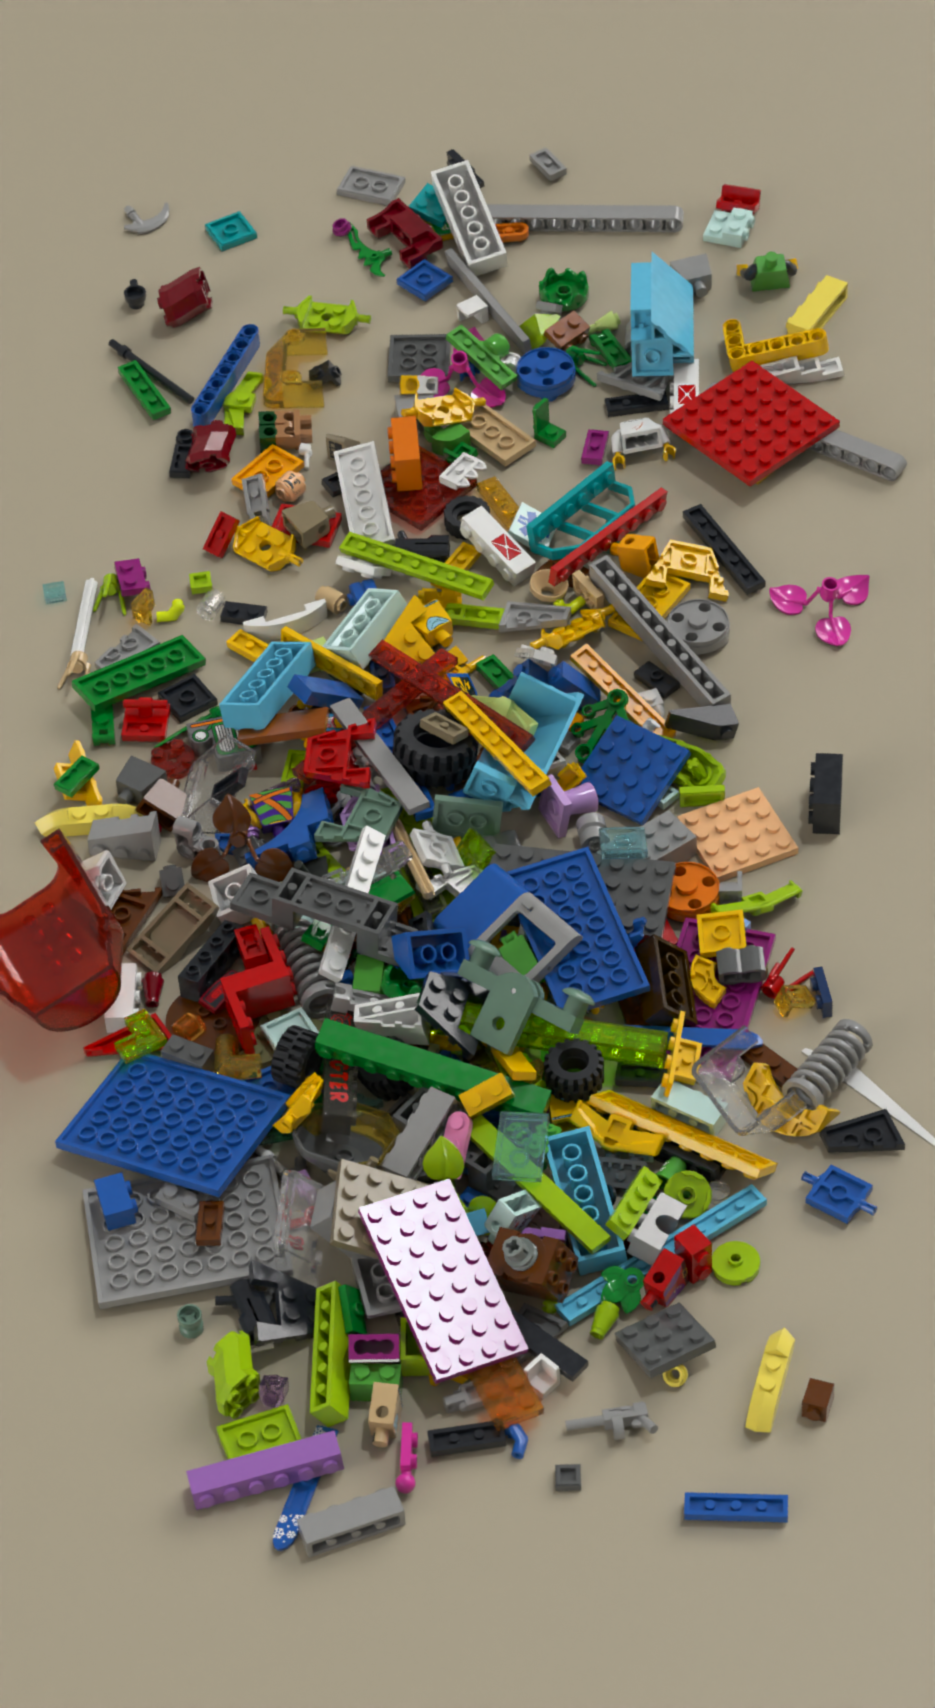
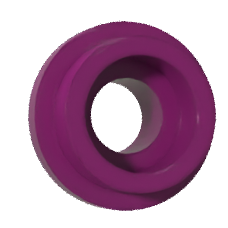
(341, 227)

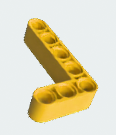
(800, 344)

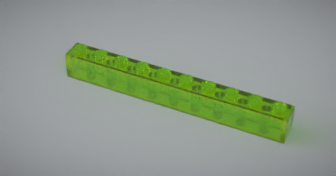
(615, 1041)

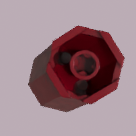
(185, 297)
(210, 447)

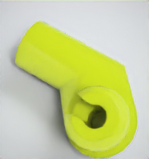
(575, 605)
(173, 613)

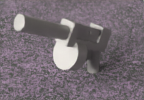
(617, 1419)

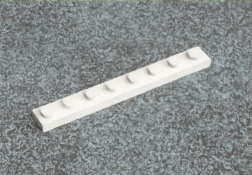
(359, 878)

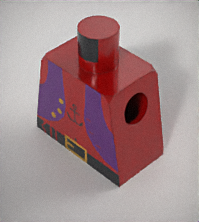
(664, 1280)

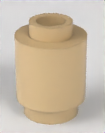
(335, 600)

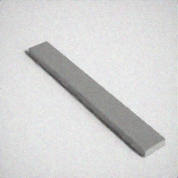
(494, 308)
(382, 760)

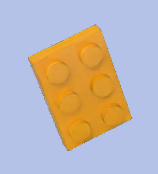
(272, 464)

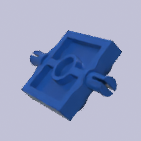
(839, 1193)

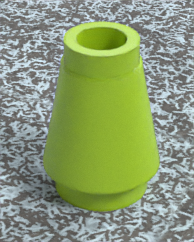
(604, 1318)

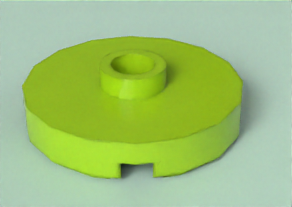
(696, 1185)
(735, 1272)

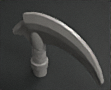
(144, 226)

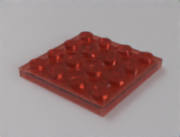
(427, 504)

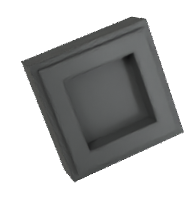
(568, 1477)

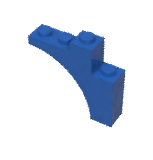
(560, 677)
(298, 837)

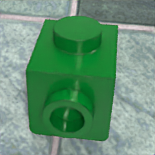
(462, 447)

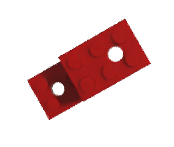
(258, 991)

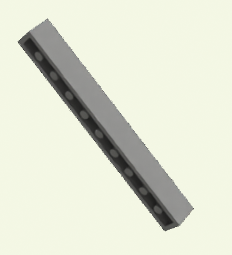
(657, 634)

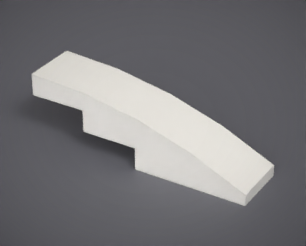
(804, 371)

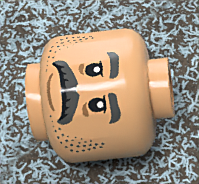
(290, 486)

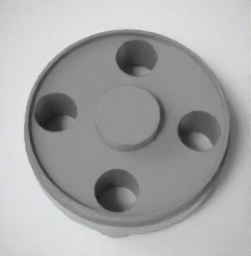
(700, 625)

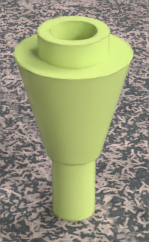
(608, 321)

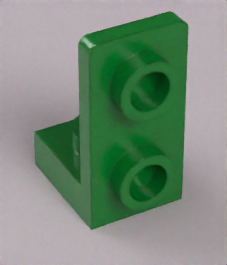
(543, 429)

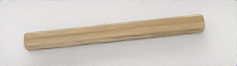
(414, 864)

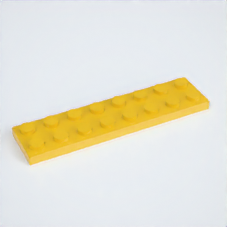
(685, 1135)

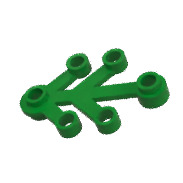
(601, 722)

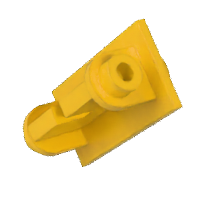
(445, 597)
(570, 776)

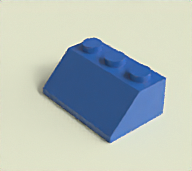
(430, 951)

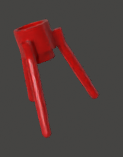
(775, 982)

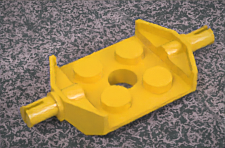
(444, 409)
(254, 535)
(560, 637)
(300, 1104)

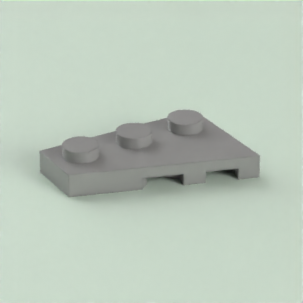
(530, 616)
(129, 645)

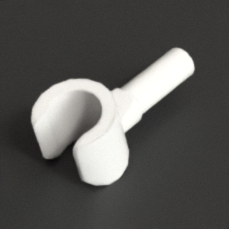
(305, 450)
(650, 724)
(342, 801)

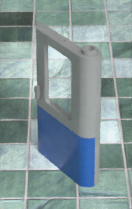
(491, 904)

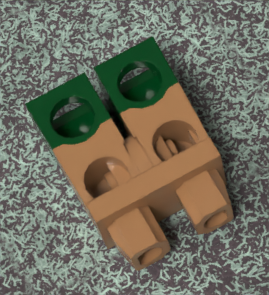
(284, 429)

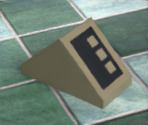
(337, 443)

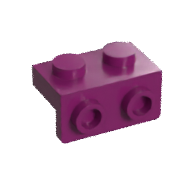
(131, 577)

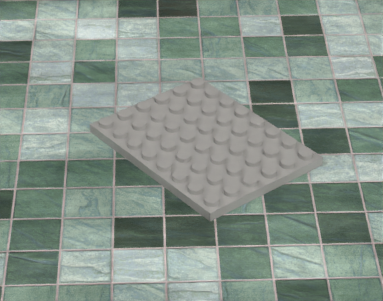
(160, 1250)

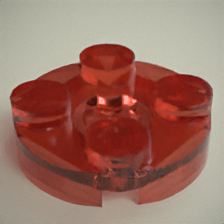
(173, 750)

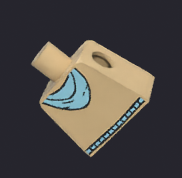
(384, 1412)

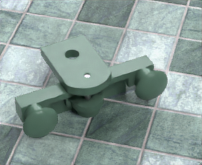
(514, 999)

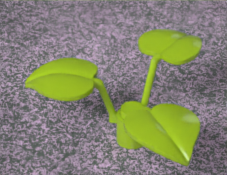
(445, 1162)

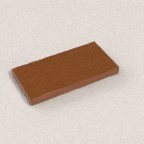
(288, 727)

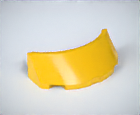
(764, 1093)

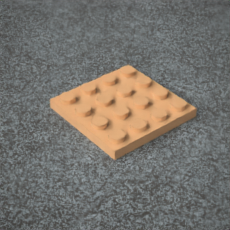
(739, 834)

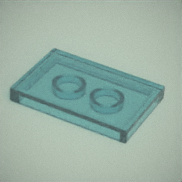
(520, 1146)

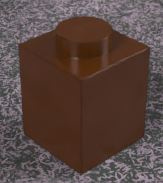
(818, 1400)

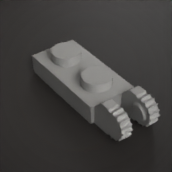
(256, 497)

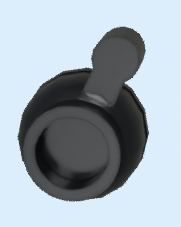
(135, 295)

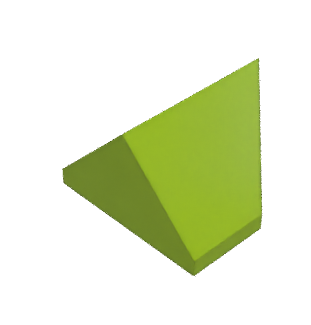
(536, 326)

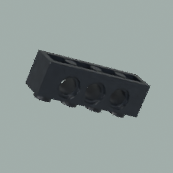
(210, 962)

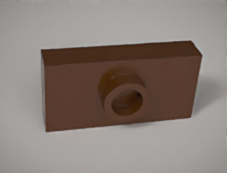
(210, 1223)

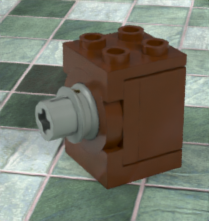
(532, 1265)

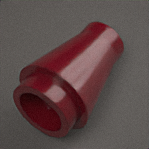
(152, 987)

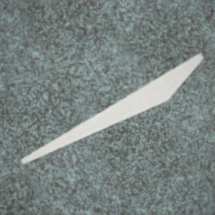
(866, 1087)

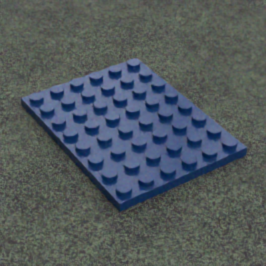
(174, 1123)

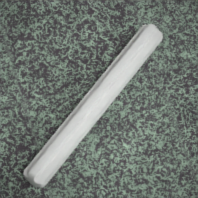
(84, 615)

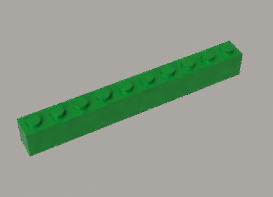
(419, 1066)

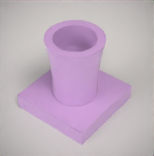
(558, 804)

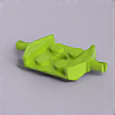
(341, 317)

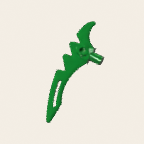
(371, 256)
(214, 713)

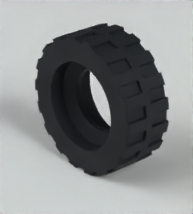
(461, 506)

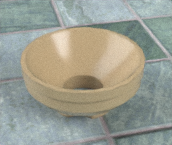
(540, 583)

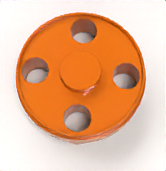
(692, 891)

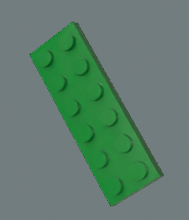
(138, 673)

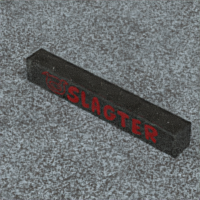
(338, 1086)

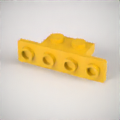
(89, 792)
(682, 1057)

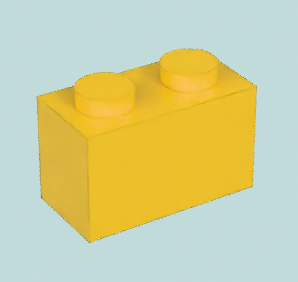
(486, 1095)

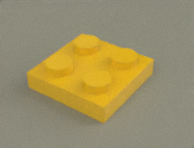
(720, 931)

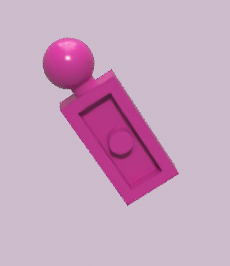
(405, 1481)

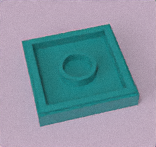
(231, 231)

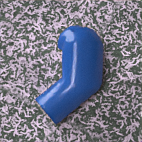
(520, 1438)

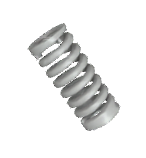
(305, 965)
(847, 1048)

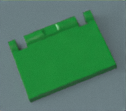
(392, 890)

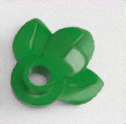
(620, 1290)

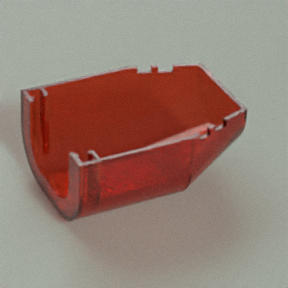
(61, 947)

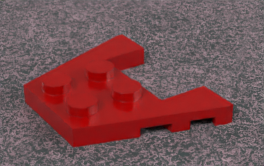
(329, 755)

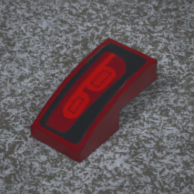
(213, 998)

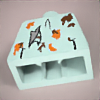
(512, 1213)

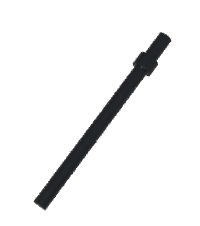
(126, 353)

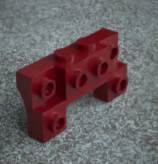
(409, 229)

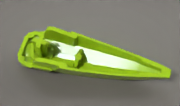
(699, 769)

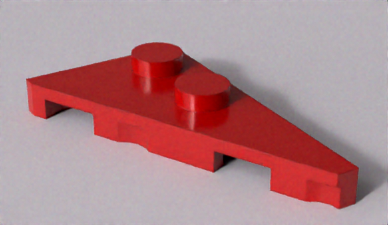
(106, 1045)

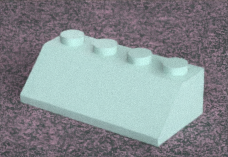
(366, 625)

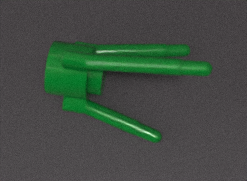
(579, 357)

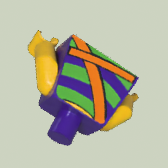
(273, 809)

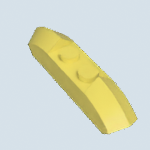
(78, 820)
(770, 1381)

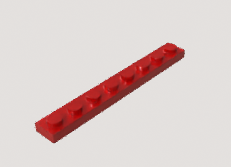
(605, 538)

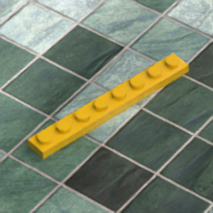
(497, 743)

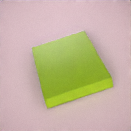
(258, 1432)

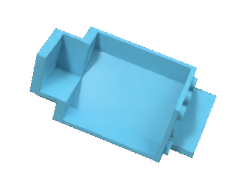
(660, 318)
(554, 713)

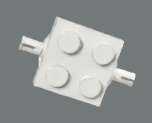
(436, 850)

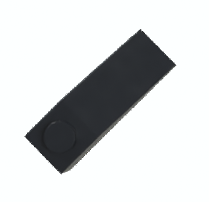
(708, 722)

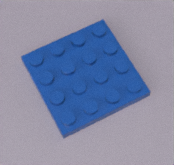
(633, 769)

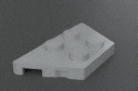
(642, 385)

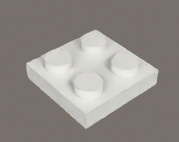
(366, 568)

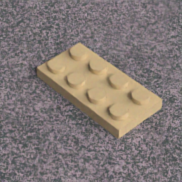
(498, 435)

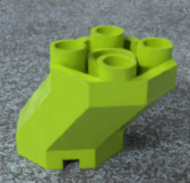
(234, 1374)

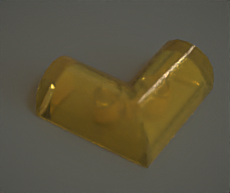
(233, 1065)

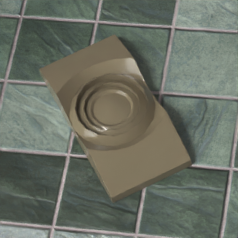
(174, 929)

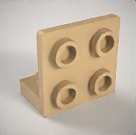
(585, 588)

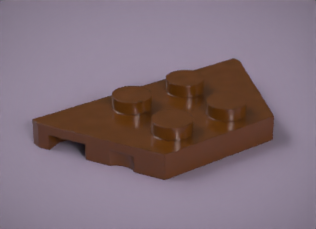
(133, 909)

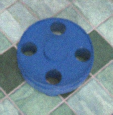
(545, 373)

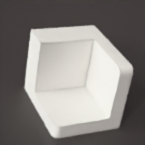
(473, 307)
(543, 1375)

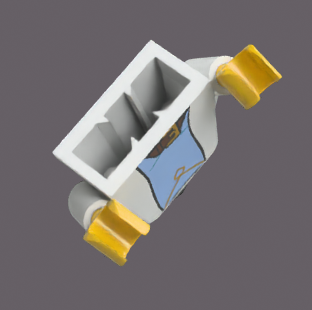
(639, 436)

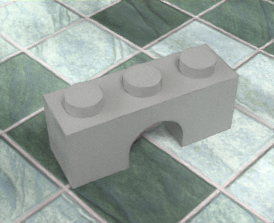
(655, 1228)

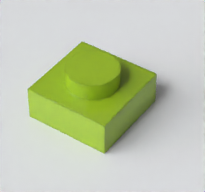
(200, 582)

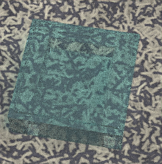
(54, 592)

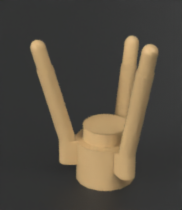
(77, 664)

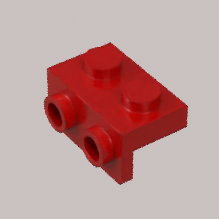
(738, 197)

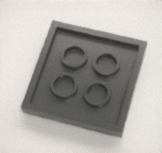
(416, 354)
(665, 1340)

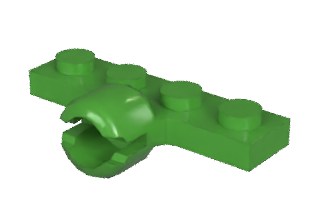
(485, 354)

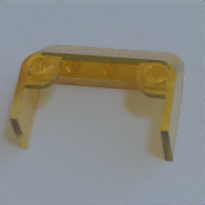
(285, 387)

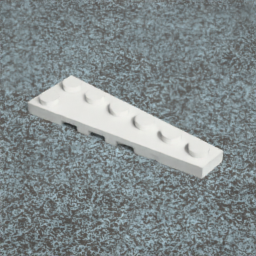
(543, 656)

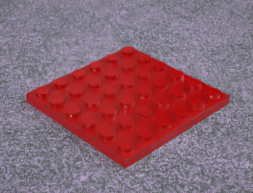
(751, 423)

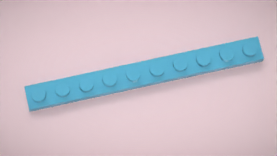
(709, 1223)

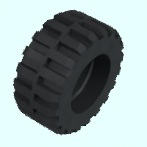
(430, 758)

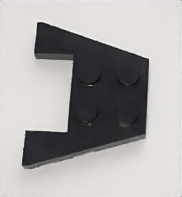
(442, 1006)
(294, 1306)

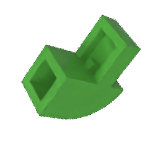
(446, 437)

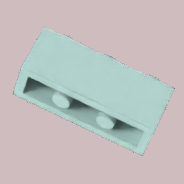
(689, 1107)

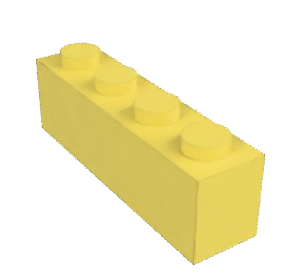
(819, 305)

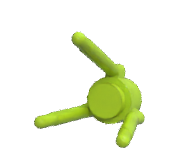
(110, 587)

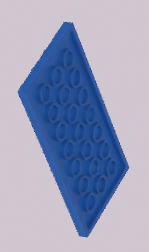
(604, 959)

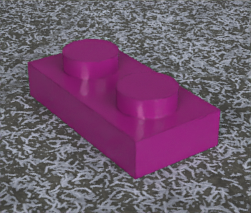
(595, 447)

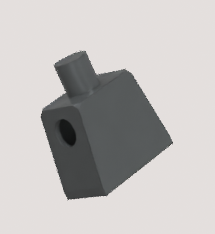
(136, 780)

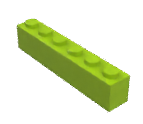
(330, 1359)

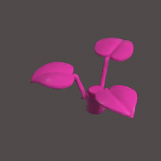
(460, 364)
(834, 631)

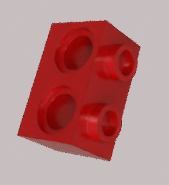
(251, 946)

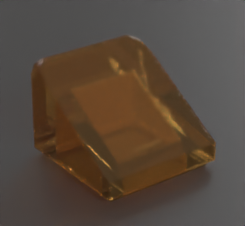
(189, 1026)

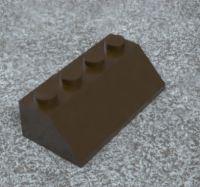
(669, 981)

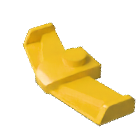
(616, 1132)

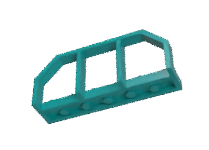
(572, 502)

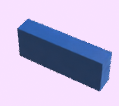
(322, 691)

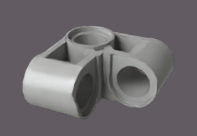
(191, 839)

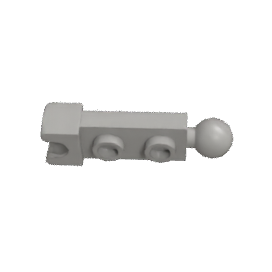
(346, 998)

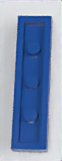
(736, 1507)

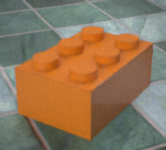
(406, 453)

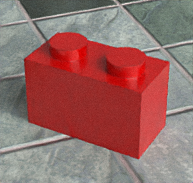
(697, 1252)

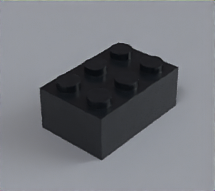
(827, 793)

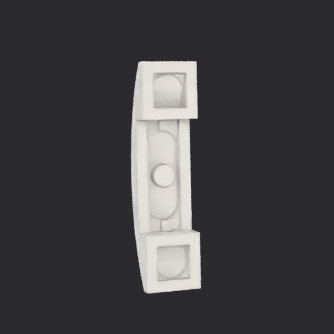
(300, 622)

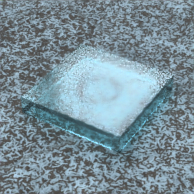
(623, 842)

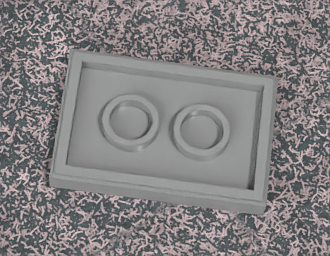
(370, 185)

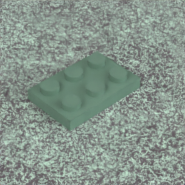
(457, 814)

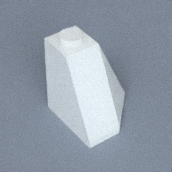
(106, 876)

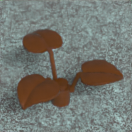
(235, 819)

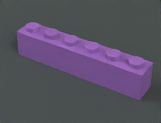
(265, 1470)

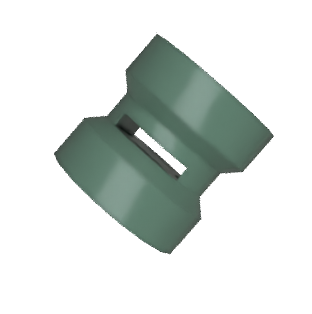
(190, 1321)

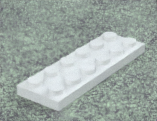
(364, 492)

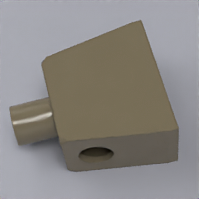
(308, 522)

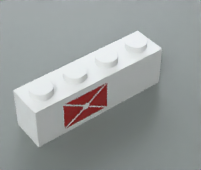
(685, 384)
(497, 546)

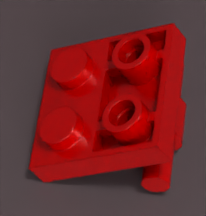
(145, 719)

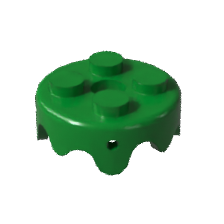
(554, 284)
(397, 984)

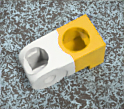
(418, 385)

